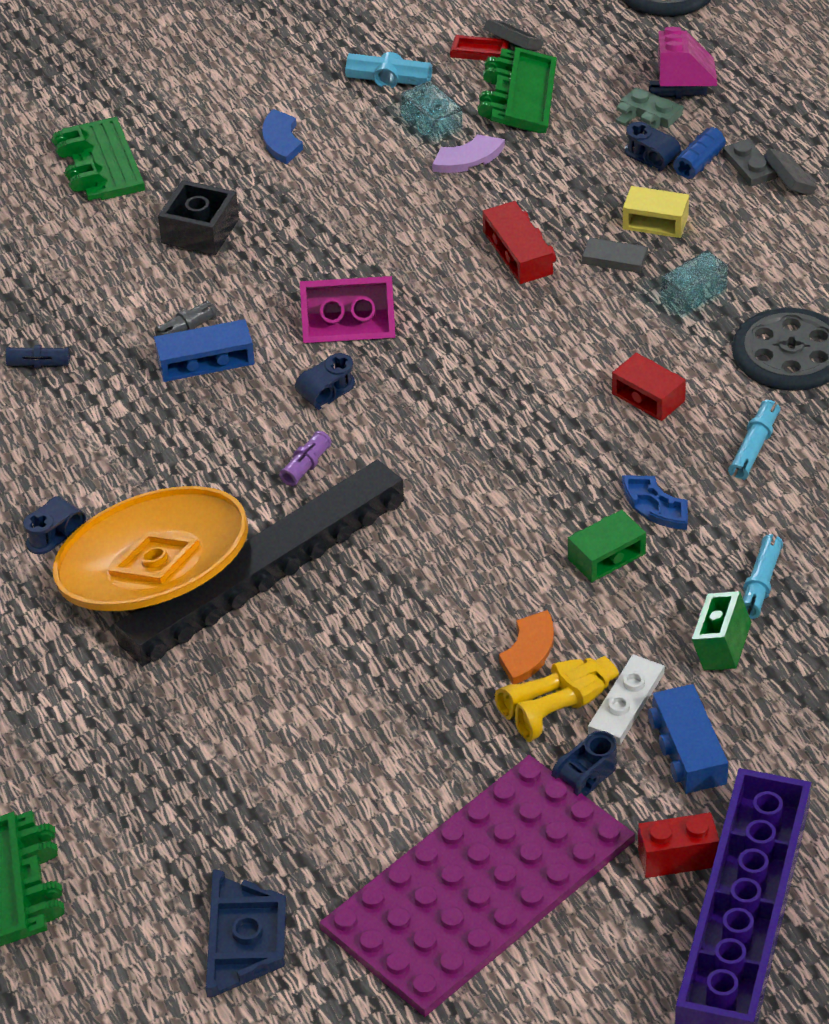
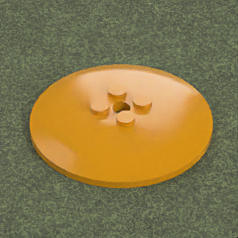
(150, 548)

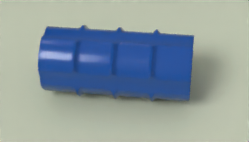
(699, 153)

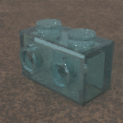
(431, 111)
(694, 283)

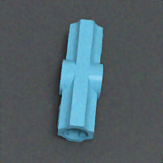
(388, 69)

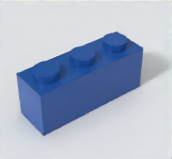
(204, 350)
(688, 739)

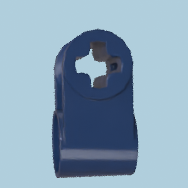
(652, 147)
(324, 383)
(53, 524)
(588, 762)

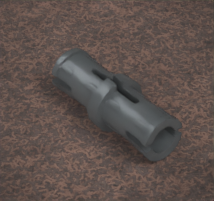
(187, 320)

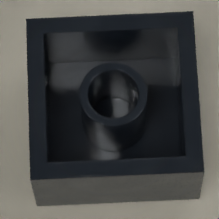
(198, 217)

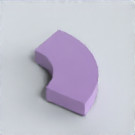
(460, 158)

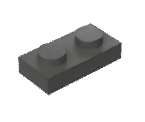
(749, 162)

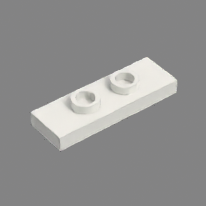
(627, 697)

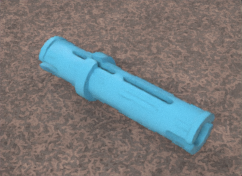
(758, 430)
(758, 584)

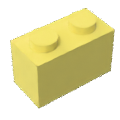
(655, 211)

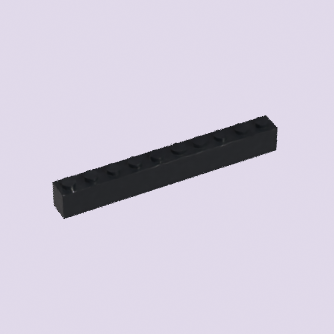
(264, 561)

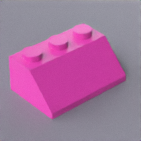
(683, 60)
(347, 309)

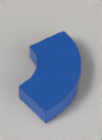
(279, 137)
(653, 503)

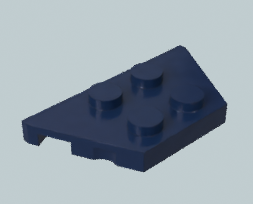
(244, 933)

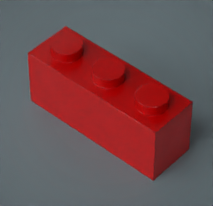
(518, 242)

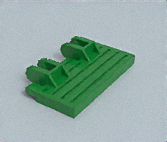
(521, 89)
(100, 159)
(24, 899)

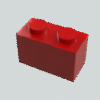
(648, 386)
(677, 844)

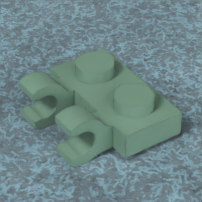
(650, 107)

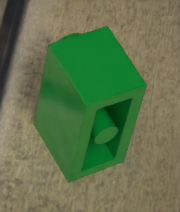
(606, 545)
(721, 631)

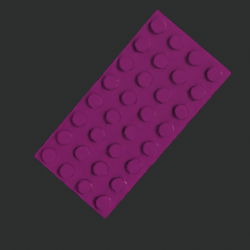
(476, 884)

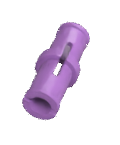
(305, 458)

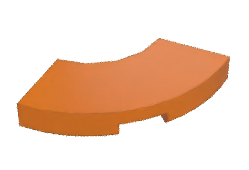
(530, 649)

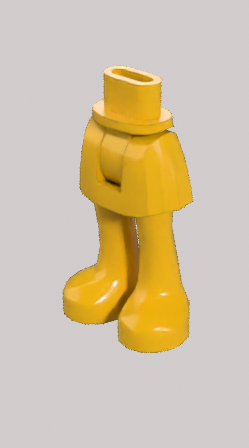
(576, 686)

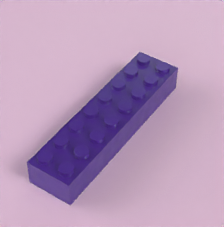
(744, 901)

